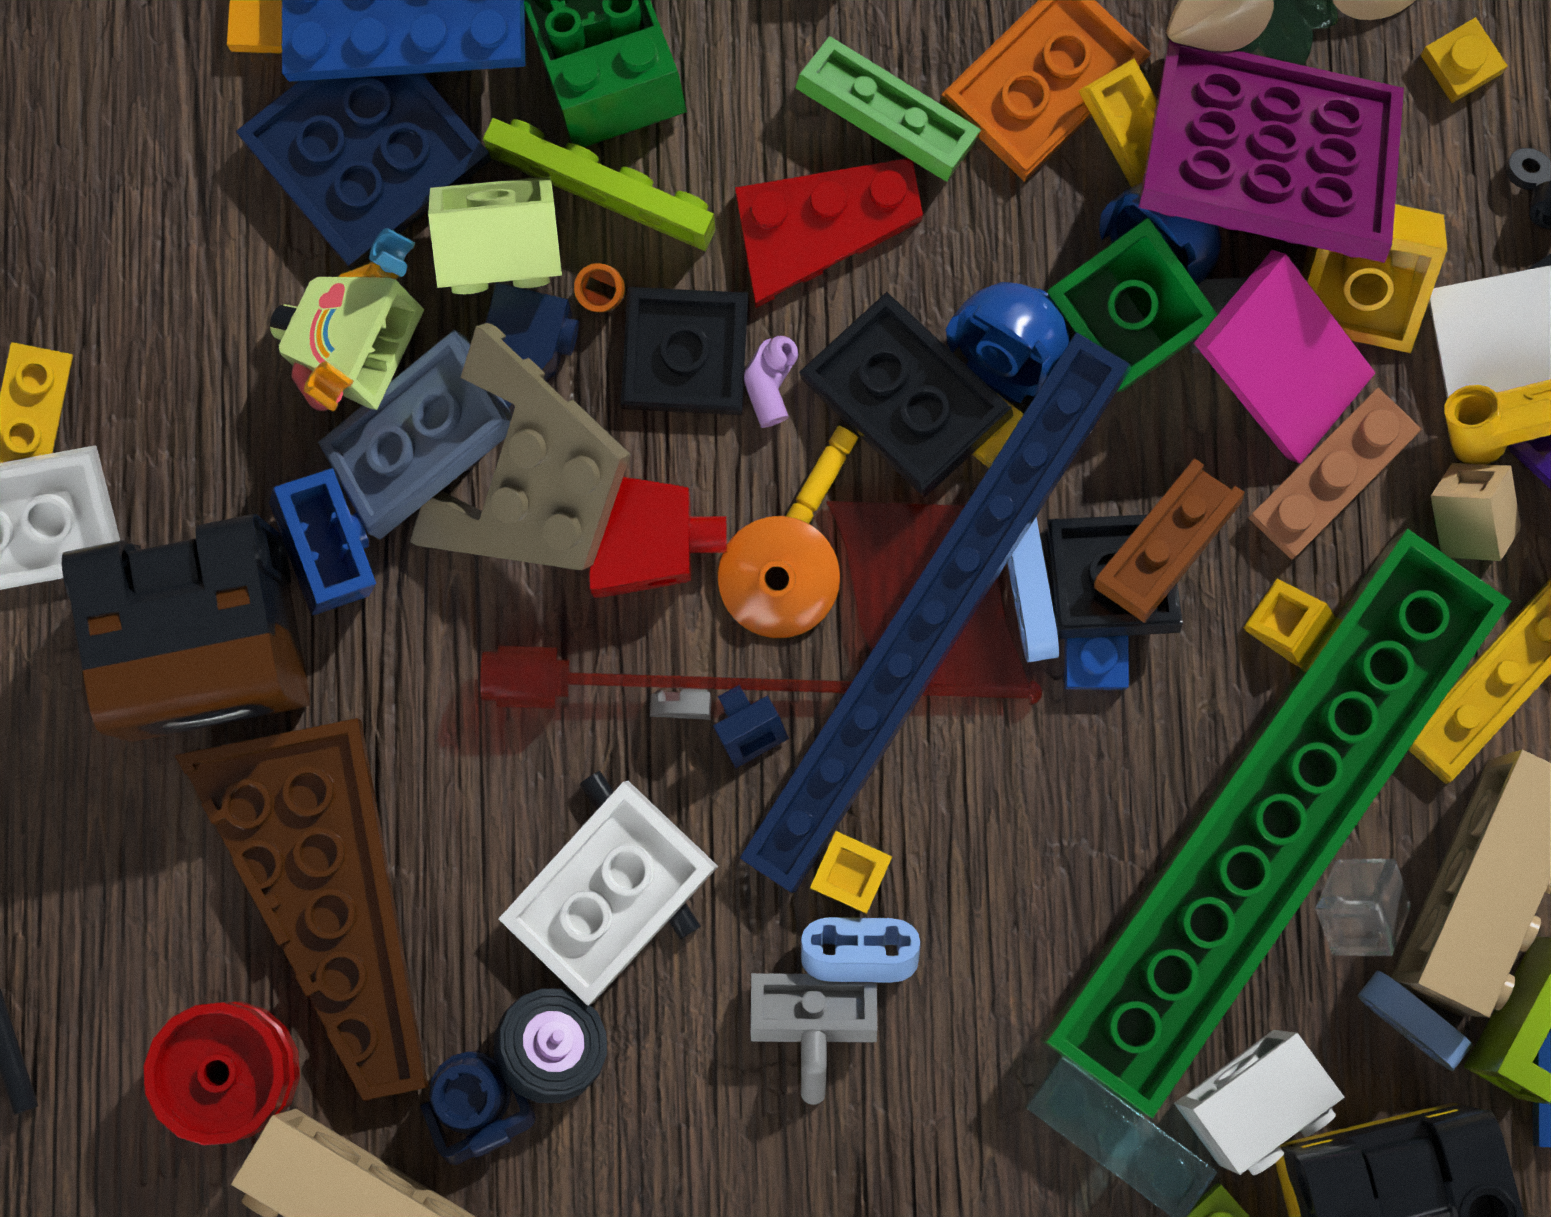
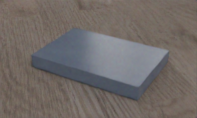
(417, 439)

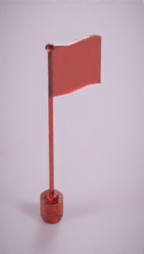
(886, 555)

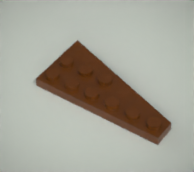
(315, 862)

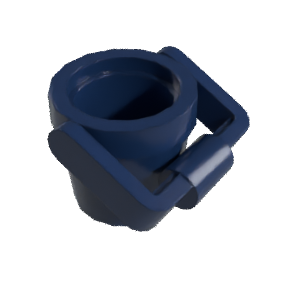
(472, 1100)

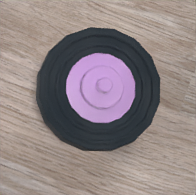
(550, 1046)

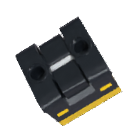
(1405, 1165)

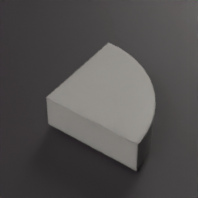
(686, 704)

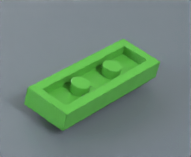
(887, 108)

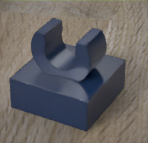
(749, 727)

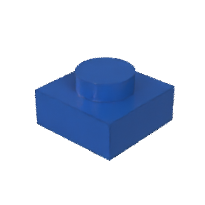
(1096, 663)

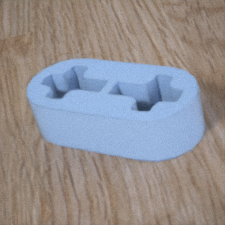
(860, 949)
(1415, 1020)

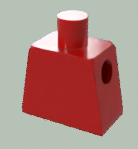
(652, 539)

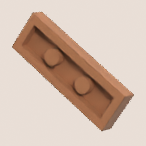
(1335, 473)

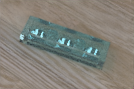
(1121, 1139)

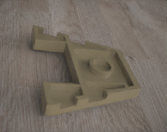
(550, 478)

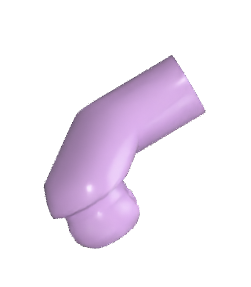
(765, 375)

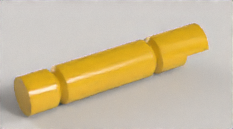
(823, 474)

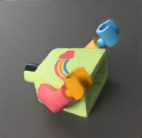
(350, 329)

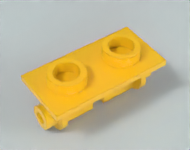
(32, 401)

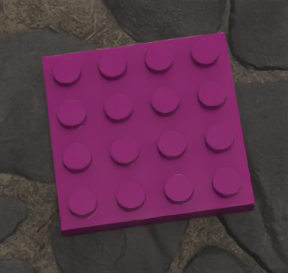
(1275, 150)

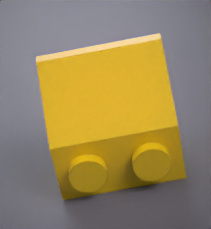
(1377, 299)

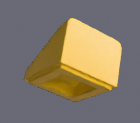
(1290, 622)

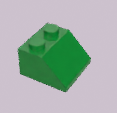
(1135, 301)

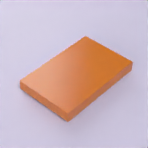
(1031, 76)

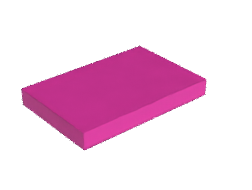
(1285, 356)

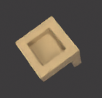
(1476, 511)

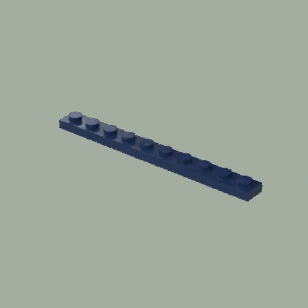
(935, 612)

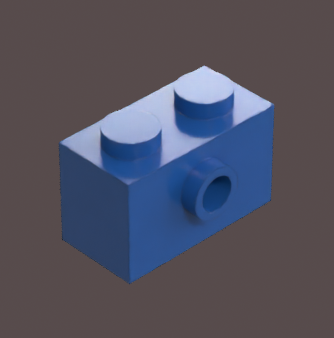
(323, 541)

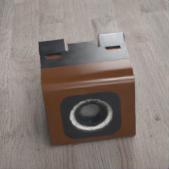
(187, 630)

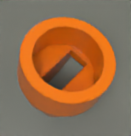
(595, 300)

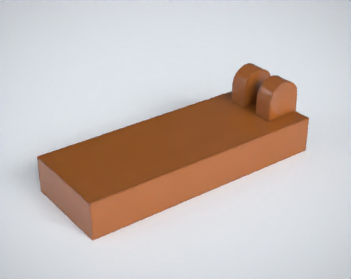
(1168, 541)

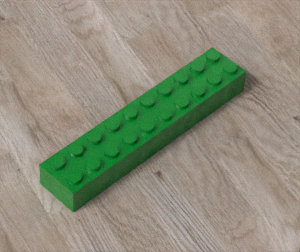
(1275, 822)

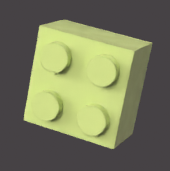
(494, 234)

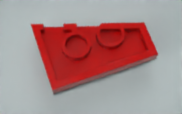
(820, 219)

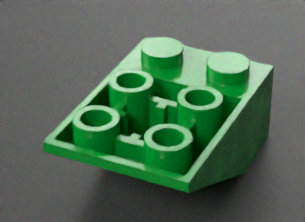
(606, 65)

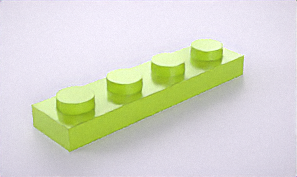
(579, 173)

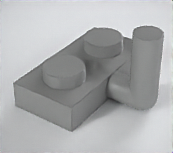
(812, 1013)

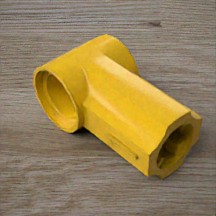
(1487, 421)

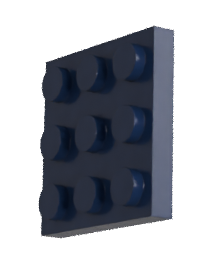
(363, 154)

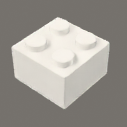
(1261, 1103)

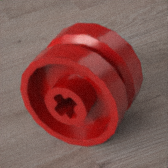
(183, 1065)

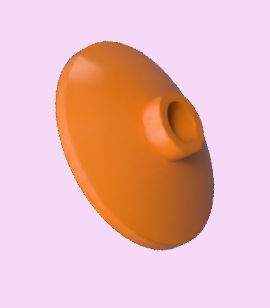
(810, 568)

